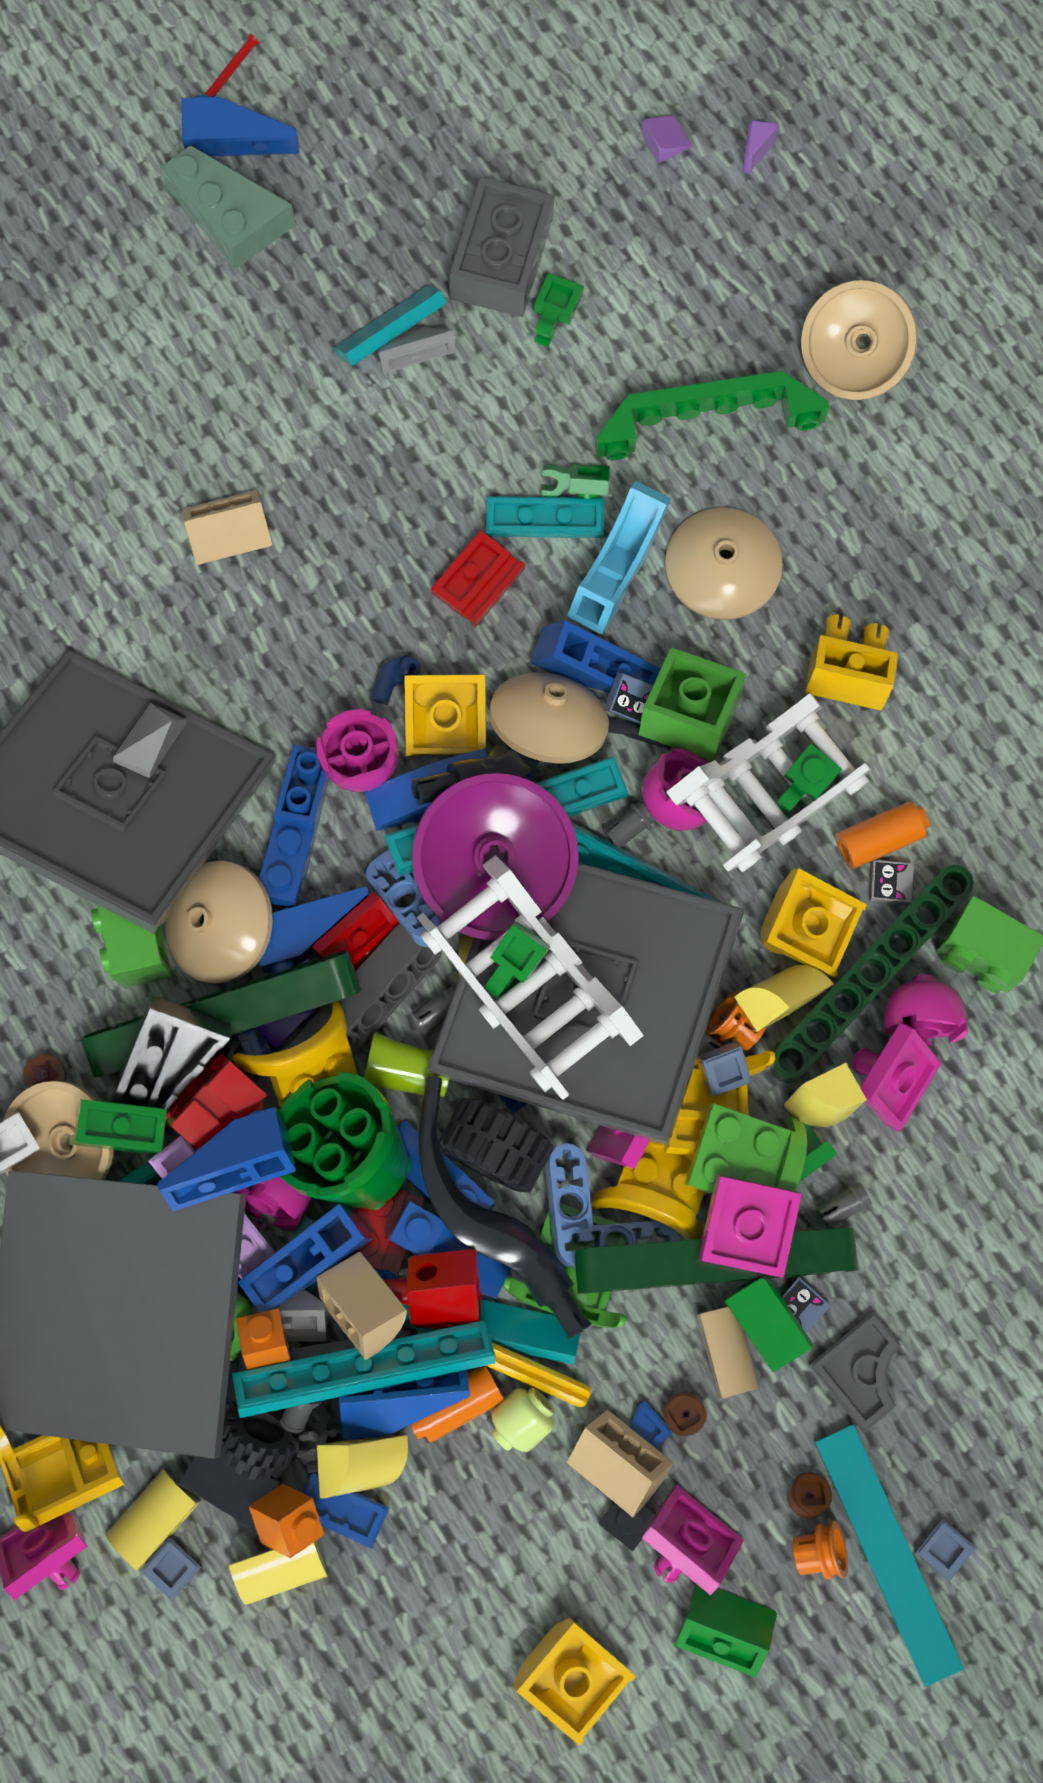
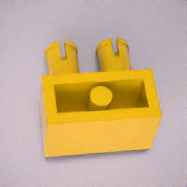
(852, 670)

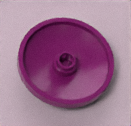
(487, 819)

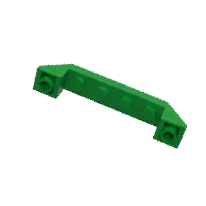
(800, 407)

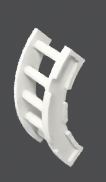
(705, 786)
(561, 959)

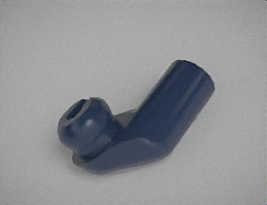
(391, 675)

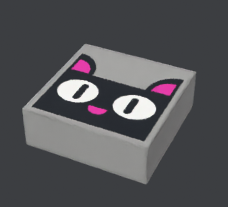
(891, 882)

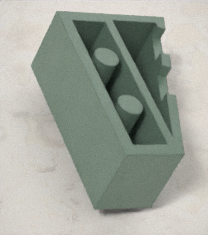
(226, 205)

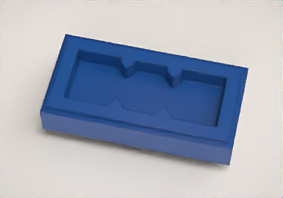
(348, 1514)

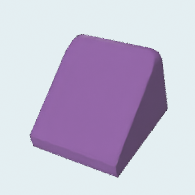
(664, 137)
(759, 141)

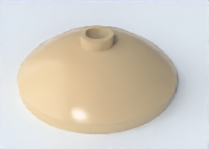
(833, 336)
(719, 585)
(549, 717)
(234, 924)
(51, 1117)

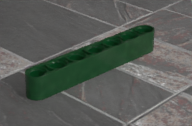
(884, 959)
(240, 1005)
(678, 1262)

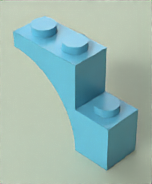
(619, 559)

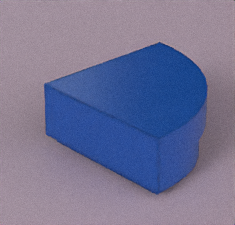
(649, 1425)

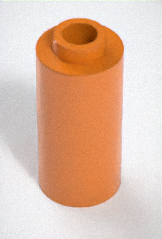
(882, 834)
(483, 1397)

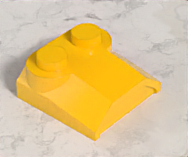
(445, 714)
(811, 922)
(571, 1679)

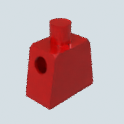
(441, 1289)

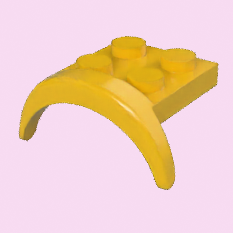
(312, 1060)
(698, 1099)
(657, 1191)
(55, 1476)

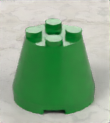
(344, 1142)

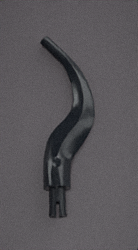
(503, 761)
(492, 1232)

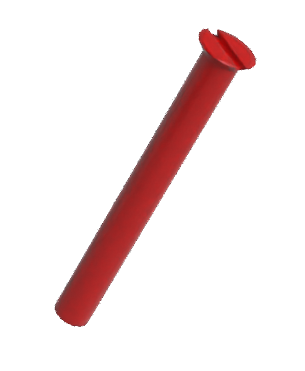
(232, 66)

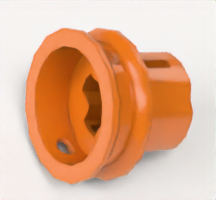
(734, 1025)
(822, 1551)

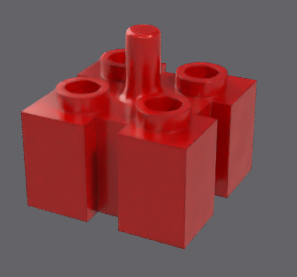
(214, 1101)

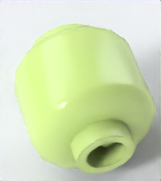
(522, 1419)

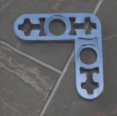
(404, 885)
(582, 1225)

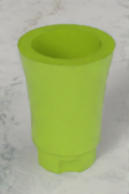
(399, 1066)

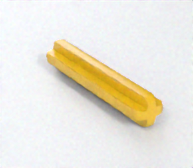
(540, 1376)

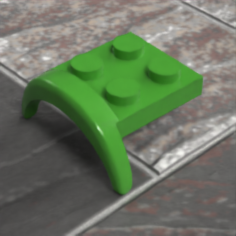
(747, 1150)
(591, 1304)

